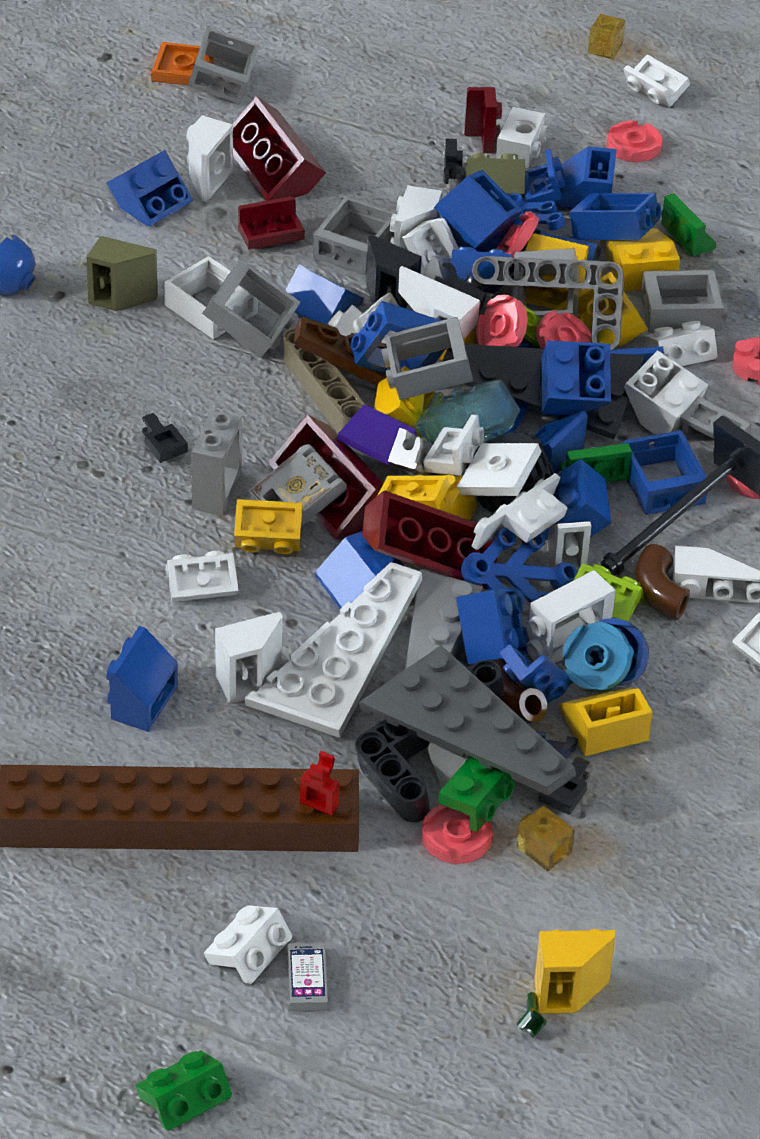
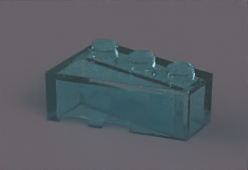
(487, 400)

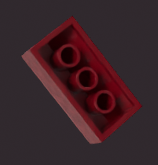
(273, 153)
(346, 512)
(419, 534)

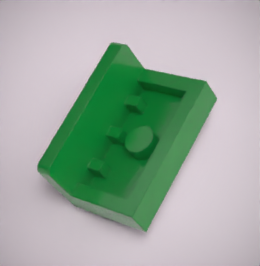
(685, 226)
(477, 791)
(185, 1088)

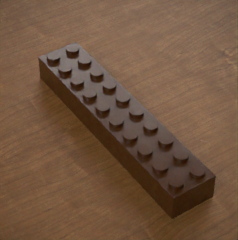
(172, 809)

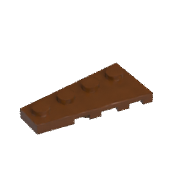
(332, 346)

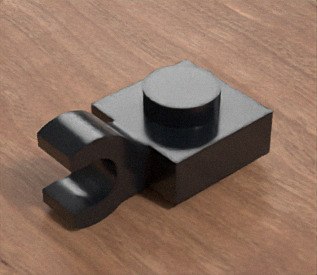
(453, 162)
(468, 286)
(163, 441)
(570, 793)

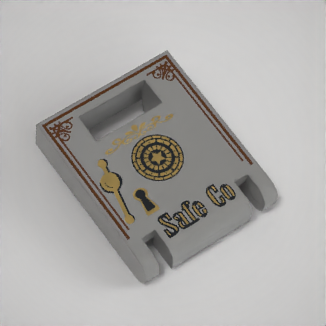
(303, 480)

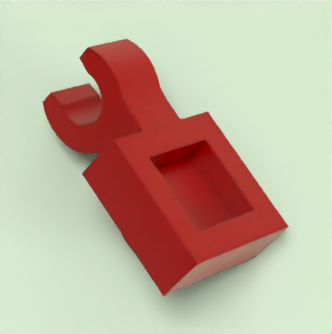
(317, 787)

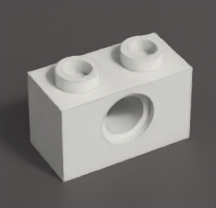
(522, 135)

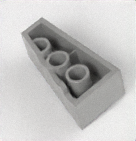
(437, 616)

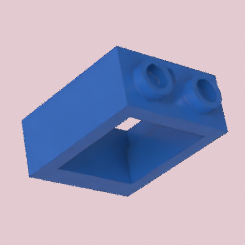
(615, 216)
(378, 324)
(663, 494)

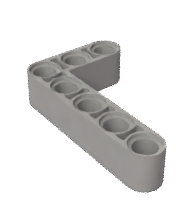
(564, 280)

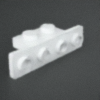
(526, 515)

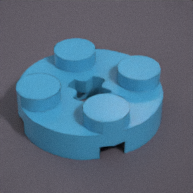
(616, 653)

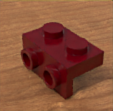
(481, 116)
(270, 223)

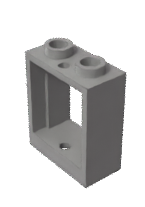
(219, 80)
(344, 251)
(677, 284)
(265, 291)
(519, 292)
(422, 341)
(216, 462)

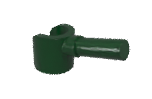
(532, 1019)

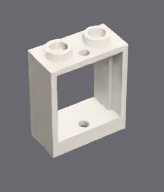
(196, 278)
(587, 595)

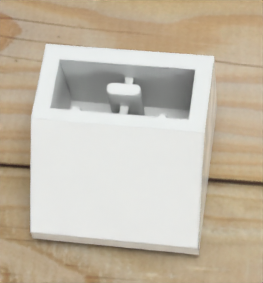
(412, 210)
(662, 393)
(247, 654)

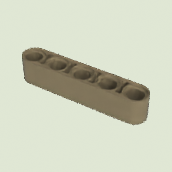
(322, 383)

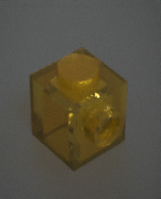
(606, 36)
(545, 838)

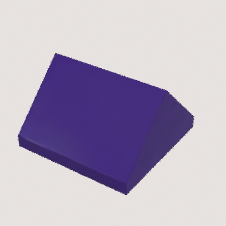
(372, 433)

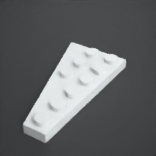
(338, 660)

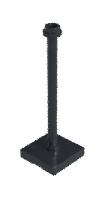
(734, 454)

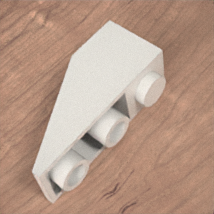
(438, 300)
(715, 575)

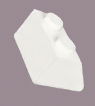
(209, 154)

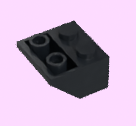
(383, 268)

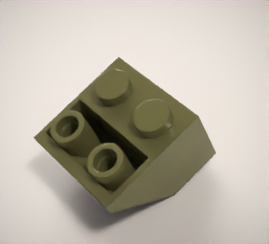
(506, 172)
(121, 274)

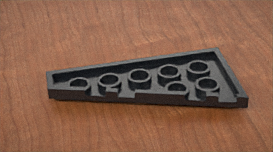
(522, 375)

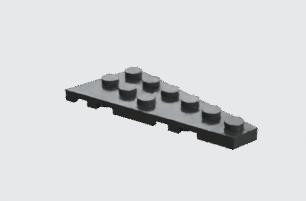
(465, 717)

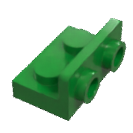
(609, 461)

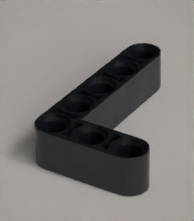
(385, 749)

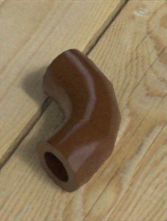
(657, 586)
(526, 703)

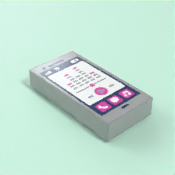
(307, 976)

